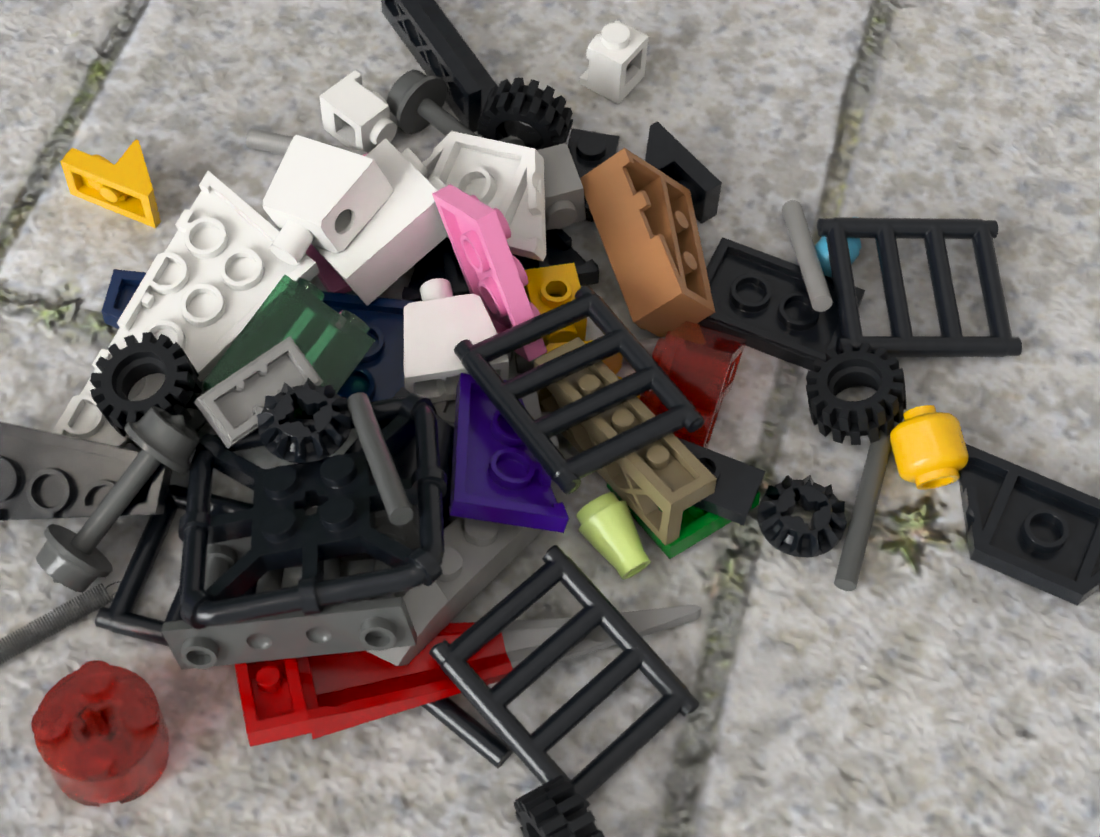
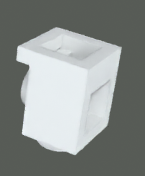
(615, 61)
(356, 115)

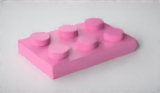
(486, 261)

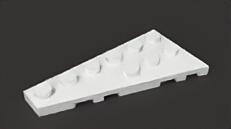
(195, 295)

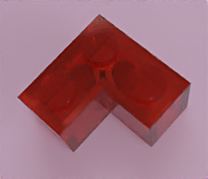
(704, 369)

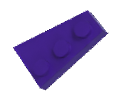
(495, 471)

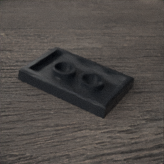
(769, 305)

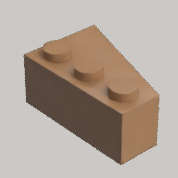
(650, 242)

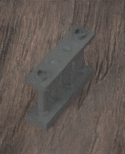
(340, 628)

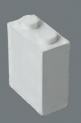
(398, 232)

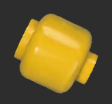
(929, 447)

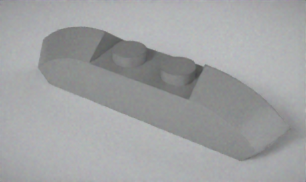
(471, 561)

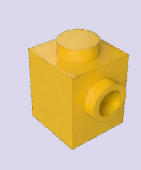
(551, 288)

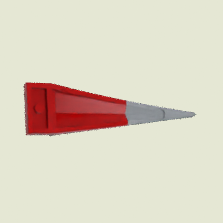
(357, 687)

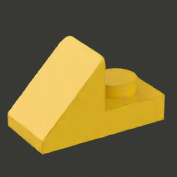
(116, 187)

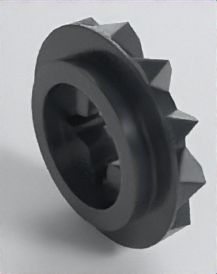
(290, 438)
(791, 533)

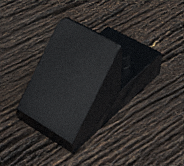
(678, 163)

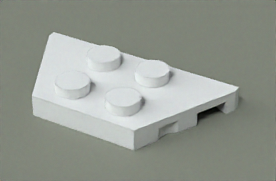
(500, 177)

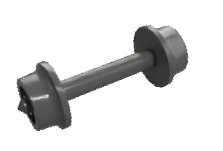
(418, 102)
(74, 557)

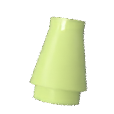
(613, 534)

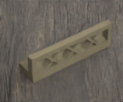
(653, 476)

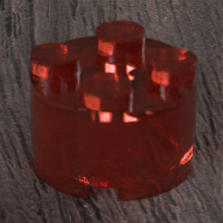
(72, 729)

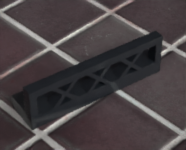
(442, 53)

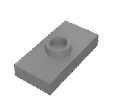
(237, 400)

